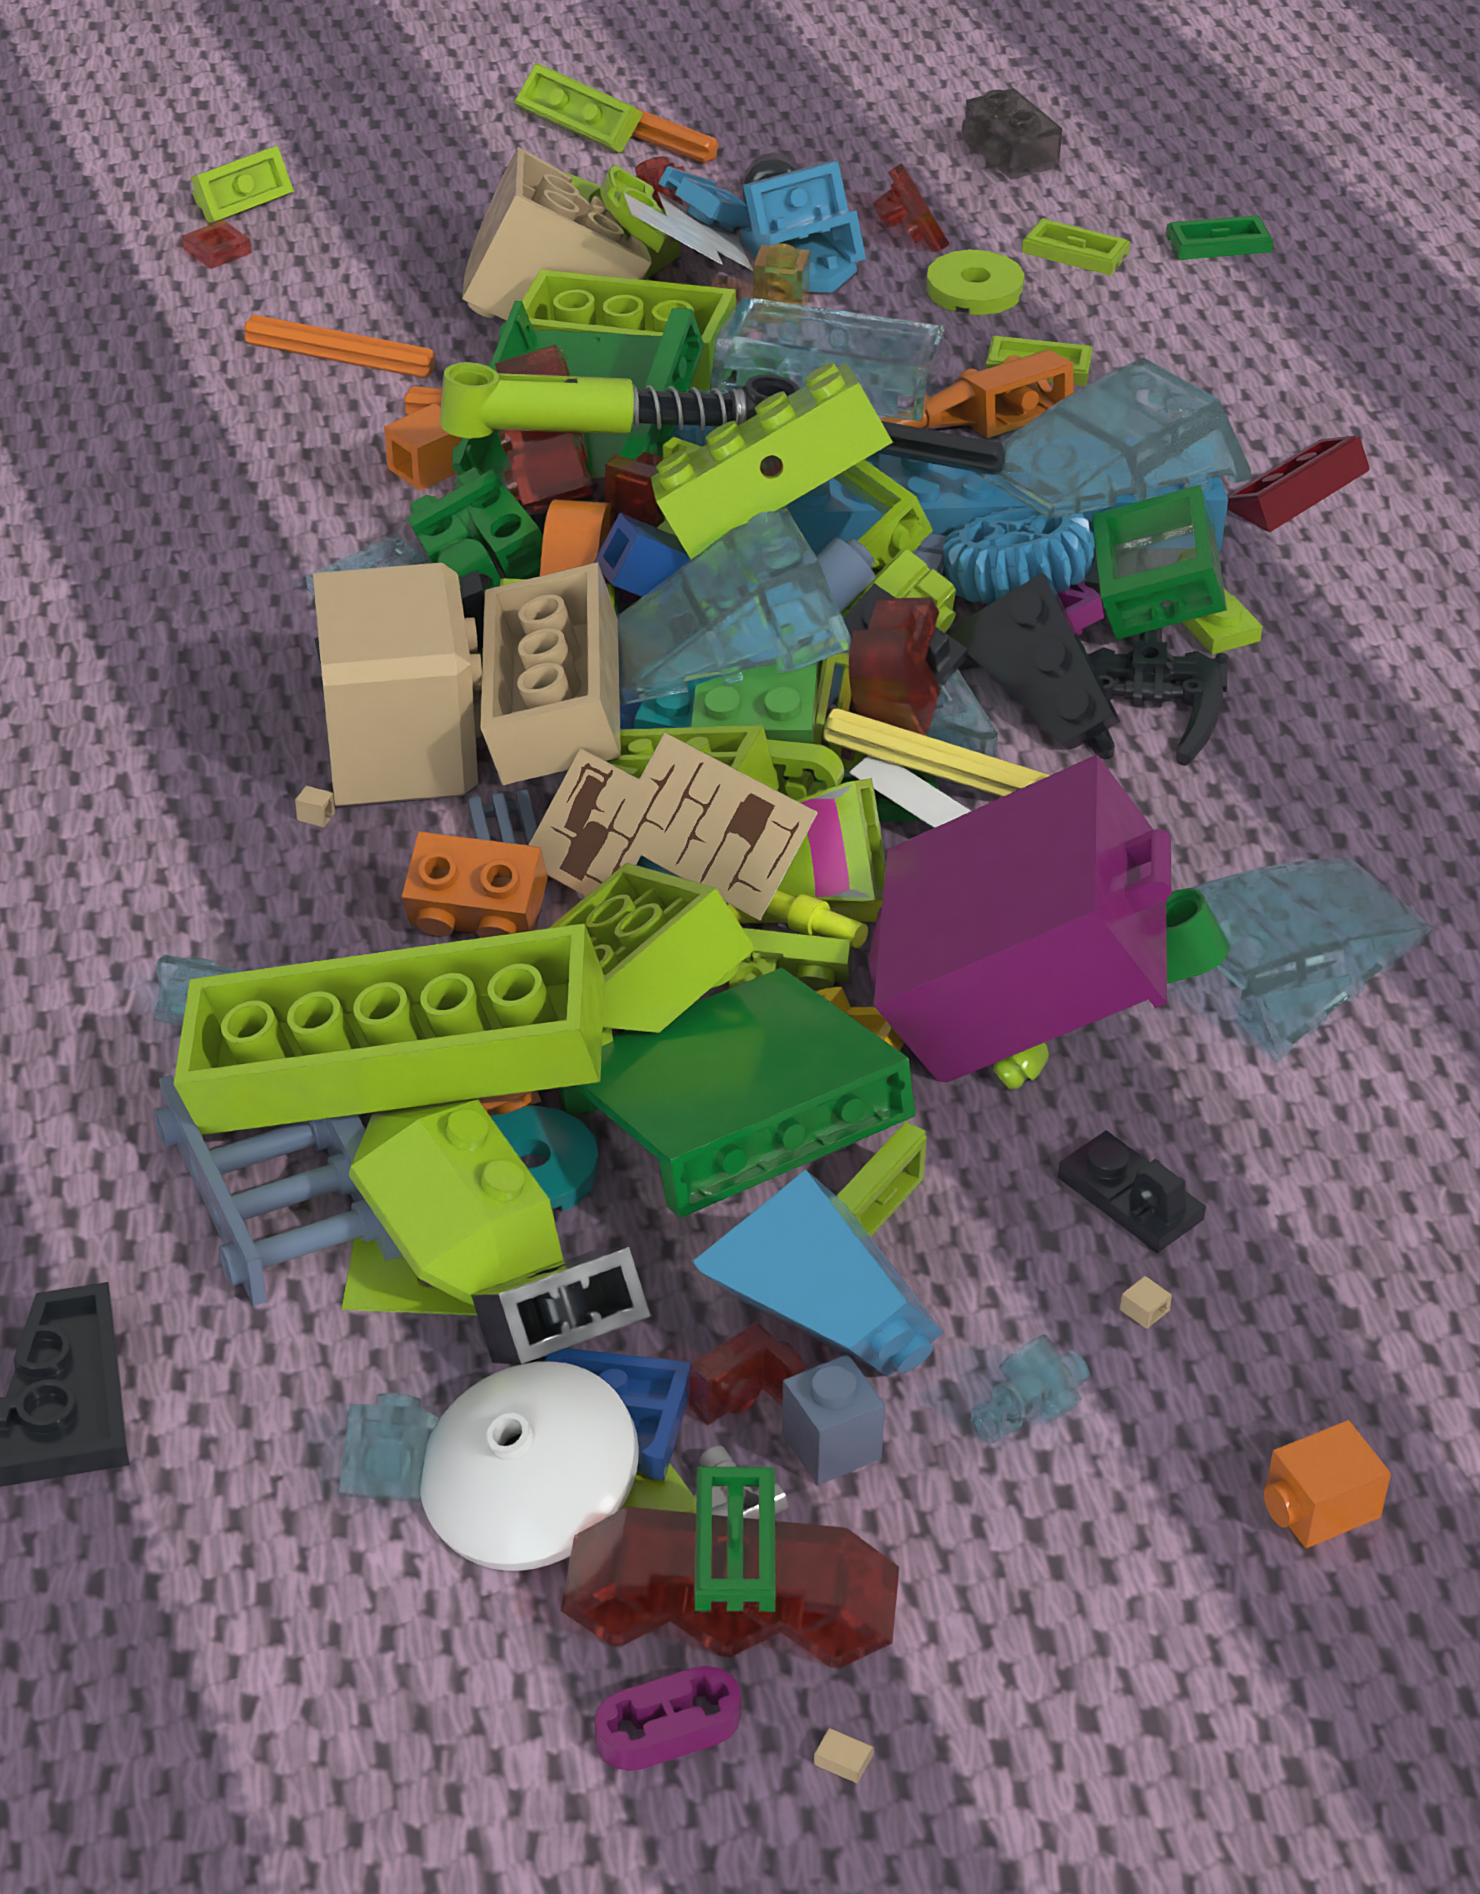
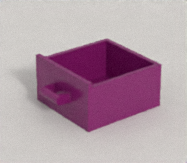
(1023, 921)

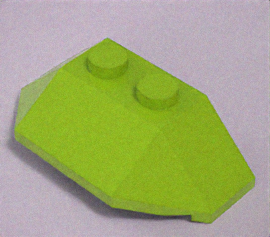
(455, 1197)

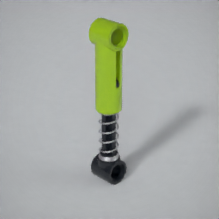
(482, 400)

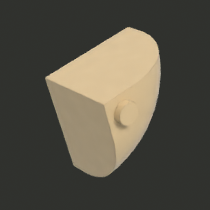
(544, 225)

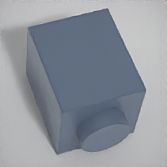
(832, 1419)

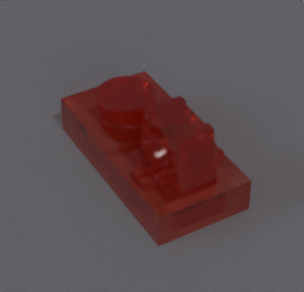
(906, 205)
(631, 489)

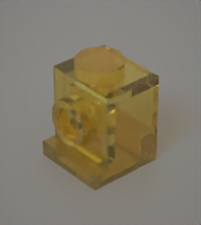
(782, 274)

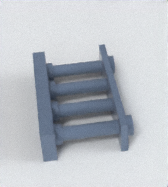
(240, 1256)

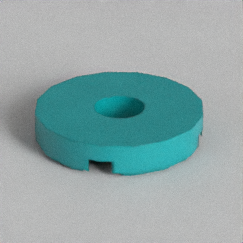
(563, 1142)

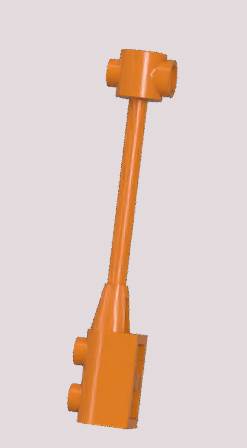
(999, 396)

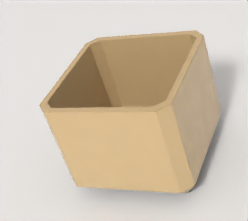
(398, 683)

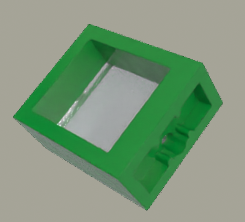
(1157, 556)

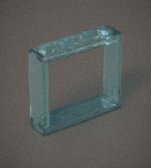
(806, 337)

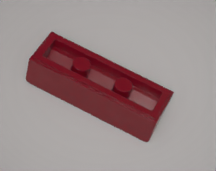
(1300, 482)

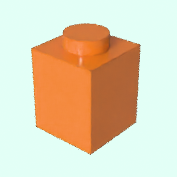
(420, 448)
(1326, 1484)

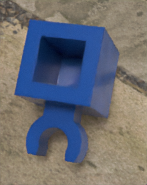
(639, 555)

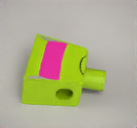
(842, 849)

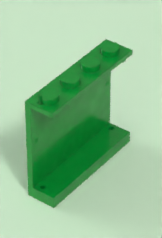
(642, 358)
(747, 1088)

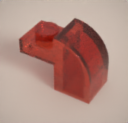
(890, 667)

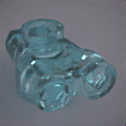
(1035, 1384)

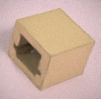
(314, 806)
(1145, 1302)

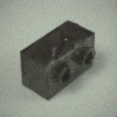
(1012, 133)

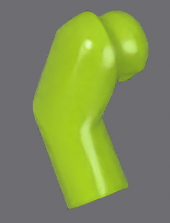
(1021, 1066)

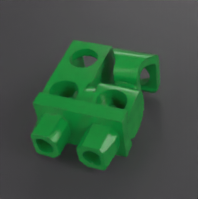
(478, 519)

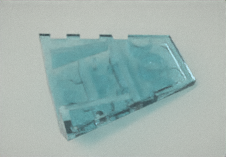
(1118, 439)
(1306, 942)

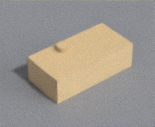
(550, 673)

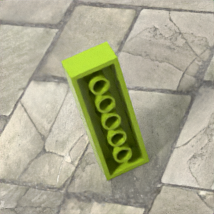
(392, 1030)

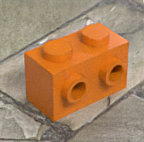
(473, 886)

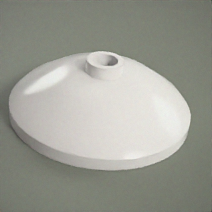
(530, 1498)

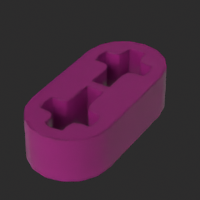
(667, 1717)

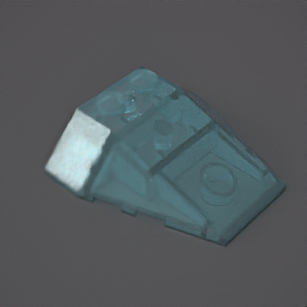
(731, 609)

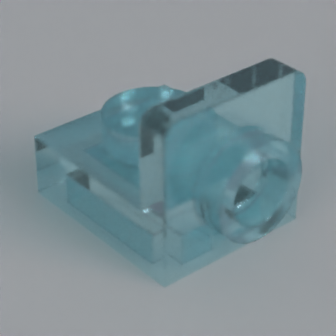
(386, 1448)

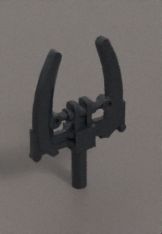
(1148, 677)

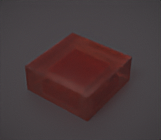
(217, 244)

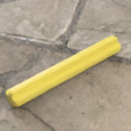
(926, 754)

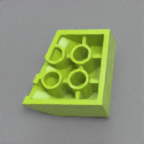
(658, 944)

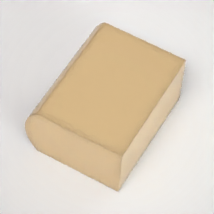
(843, 1755)

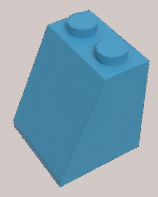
(824, 1276)

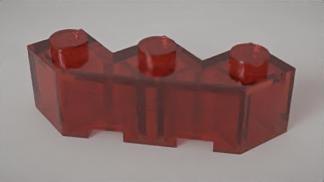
(543, 462)
(640, 1574)

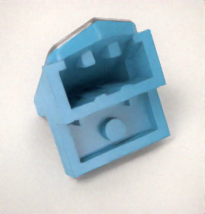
(811, 214)

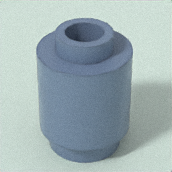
(846, 569)

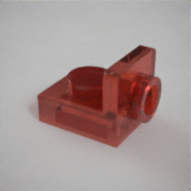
(738, 1371)

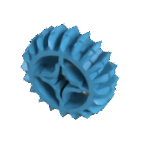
(1013, 547)

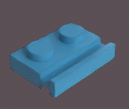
(706, 201)

